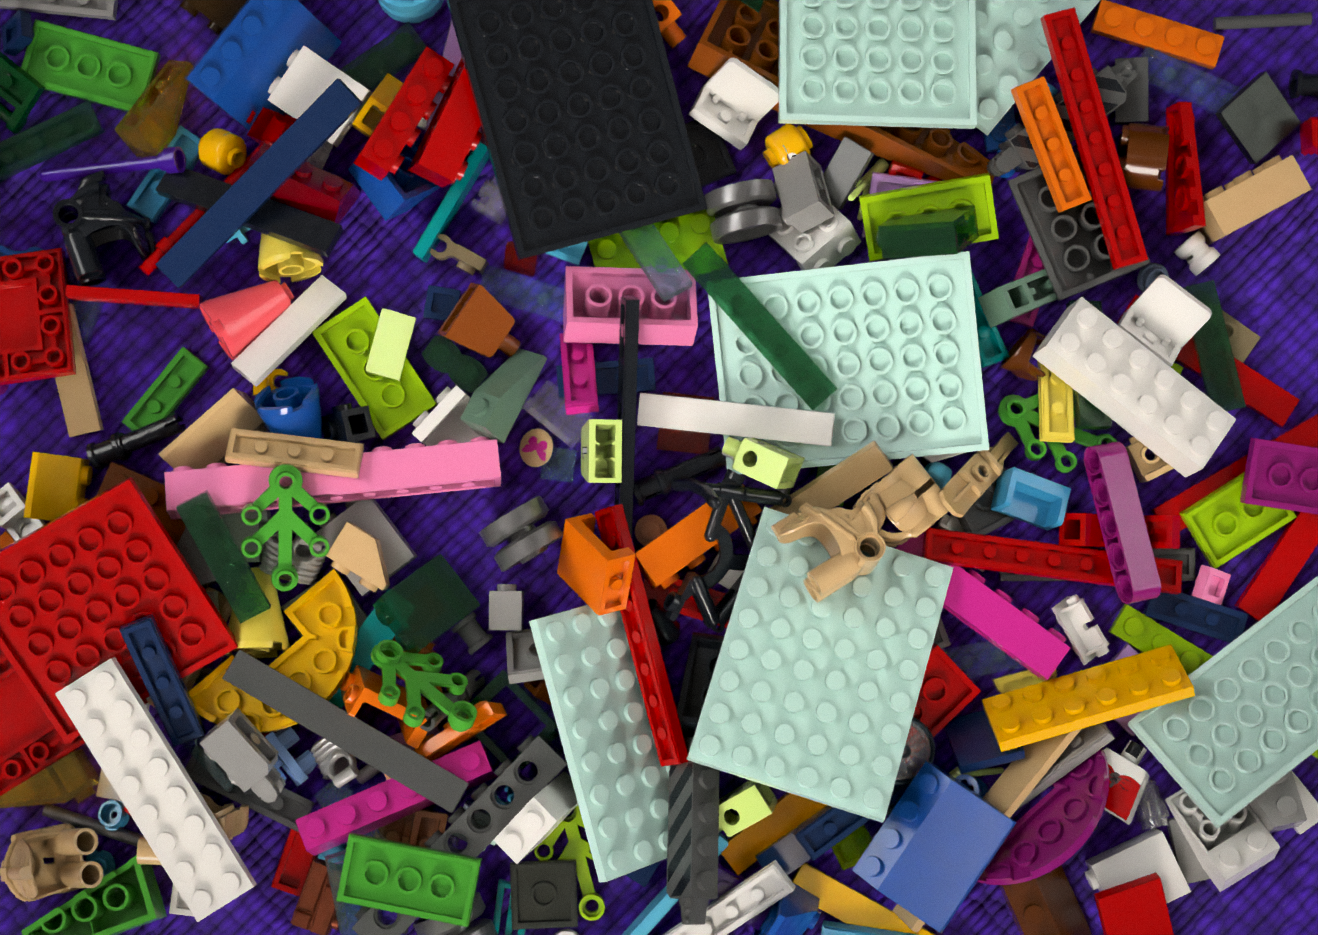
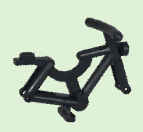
(718, 497)

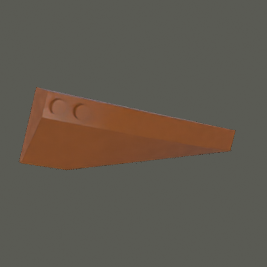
(754, 40)

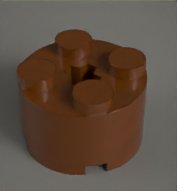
(1143, 155)

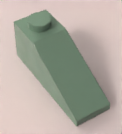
(1017, 298)
(501, 396)

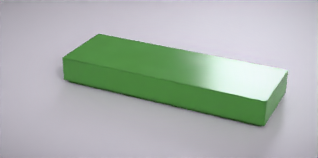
(167, 390)

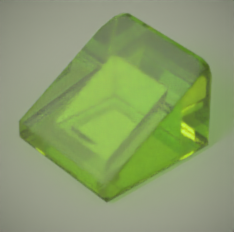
(852, 847)

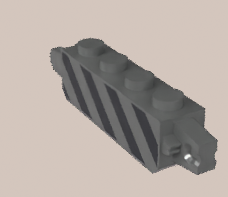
(1017, 148)
(693, 838)

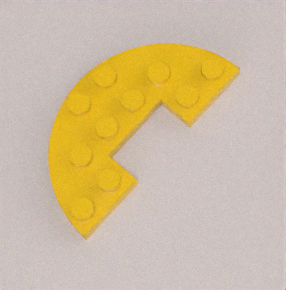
(315, 661)

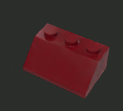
(315, 191)

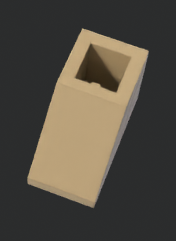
(361, 554)

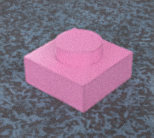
(1211, 584)

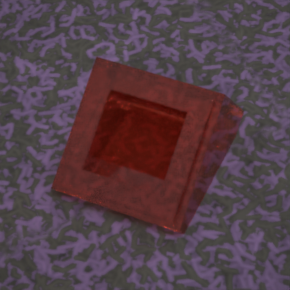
(524, 266)

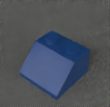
(396, 191)

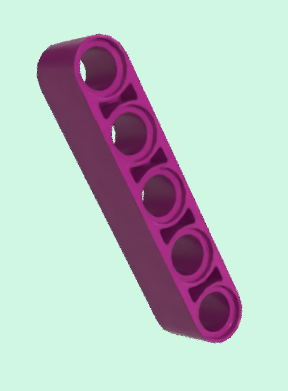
(1122, 522)

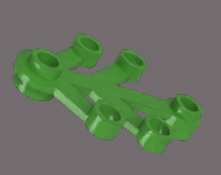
(1028, 416)
(284, 522)
(391, 659)

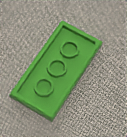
(89, 66)
(409, 879)

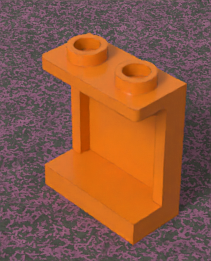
(592, 569)
(364, 687)

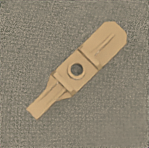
(968, 484)

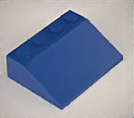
(255, 52)
(934, 846)

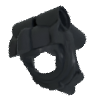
(98, 223)

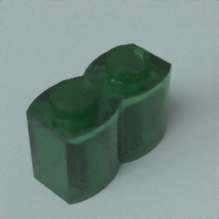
(450, 361)

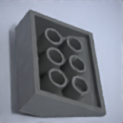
(1066, 241)

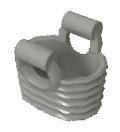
(305, 563)
(339, 764)

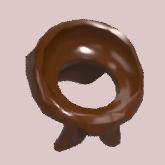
(1020, 355)

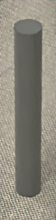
(1262, 21)

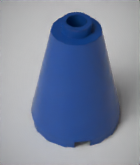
(291, 408)

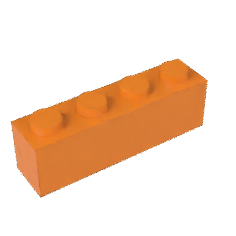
(684, 545)

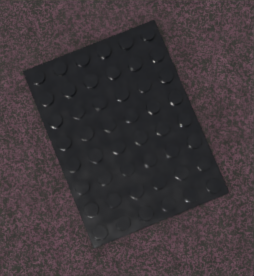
(577, 117)

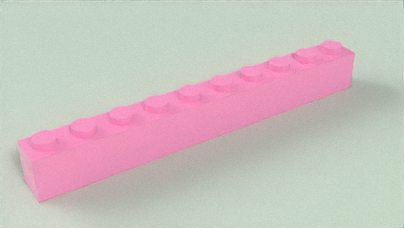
(382, 475)

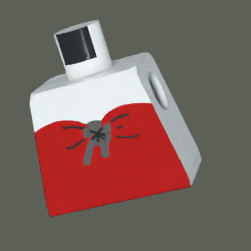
(1126, 781)

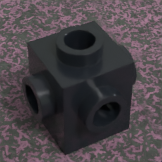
(348, 424)

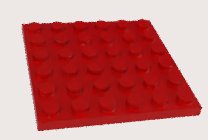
(84, 579)

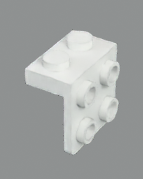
(734, 102)
(821, 245)
(1165, 318)
(445, 420)

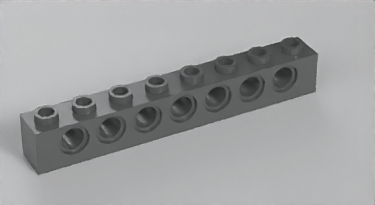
(549, 763)

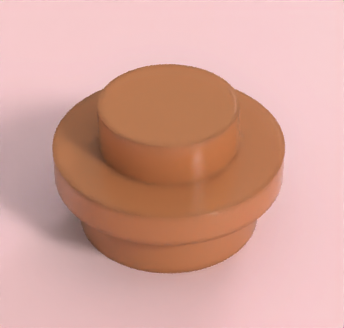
(649, 528)

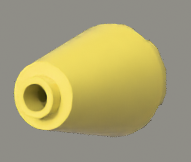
(286, 260)
(265, 632)

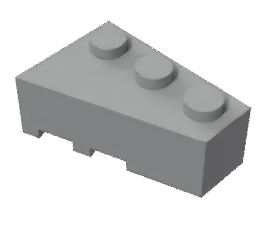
(1280, 805)

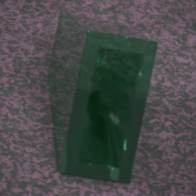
(928, 233)

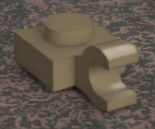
(467, 260)

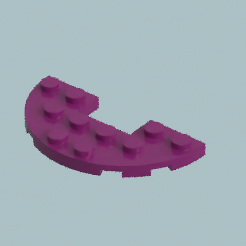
(1054, 826)

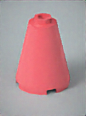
(245, 314)

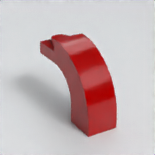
(1085, 531)

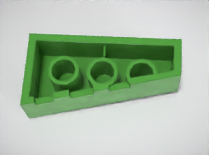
(118, 904)

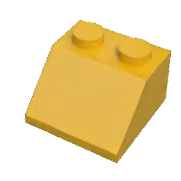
(56, 485)

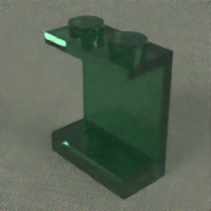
(425, 605)

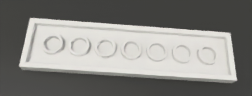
(156, 789)

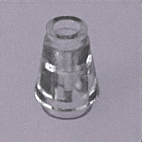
(1151, 808)

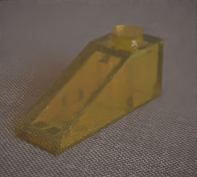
(157, 112)
(58, 783)

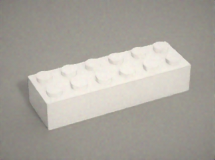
(1134, 387)

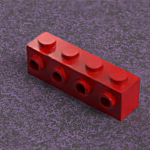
(404, 113)

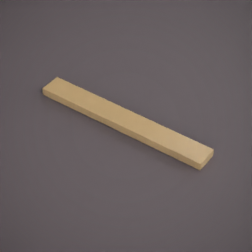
(1012, 789)

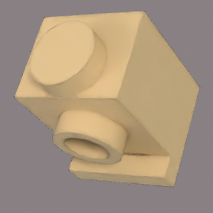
(1144, 468)

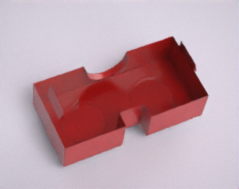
(268, 126)

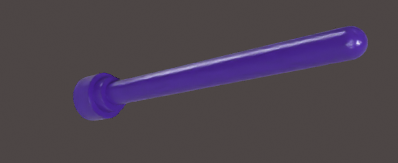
(169, 160)

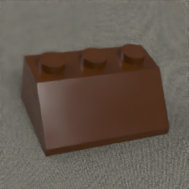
(1045, 906)

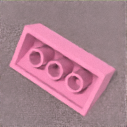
(593, 307)

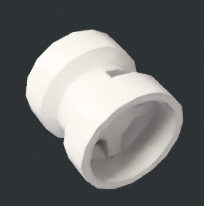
(1197, 253)

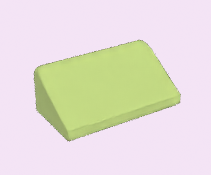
(390, 344)

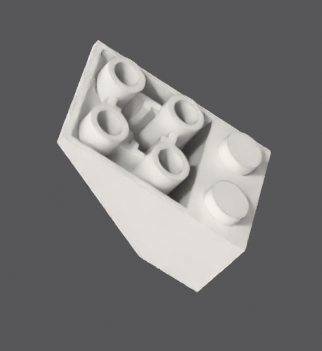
(1230, 850)

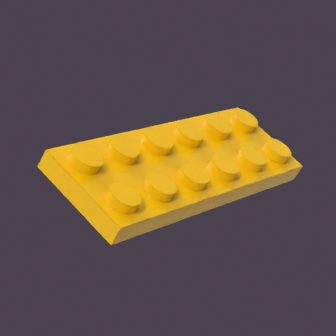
(1087, 697)

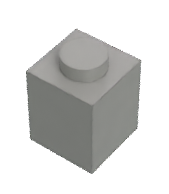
(506, 608)

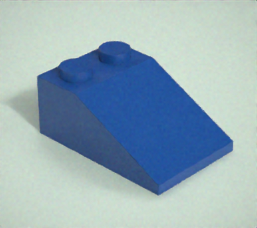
(791, 914)

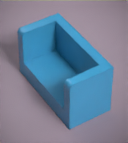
(1030, 498)

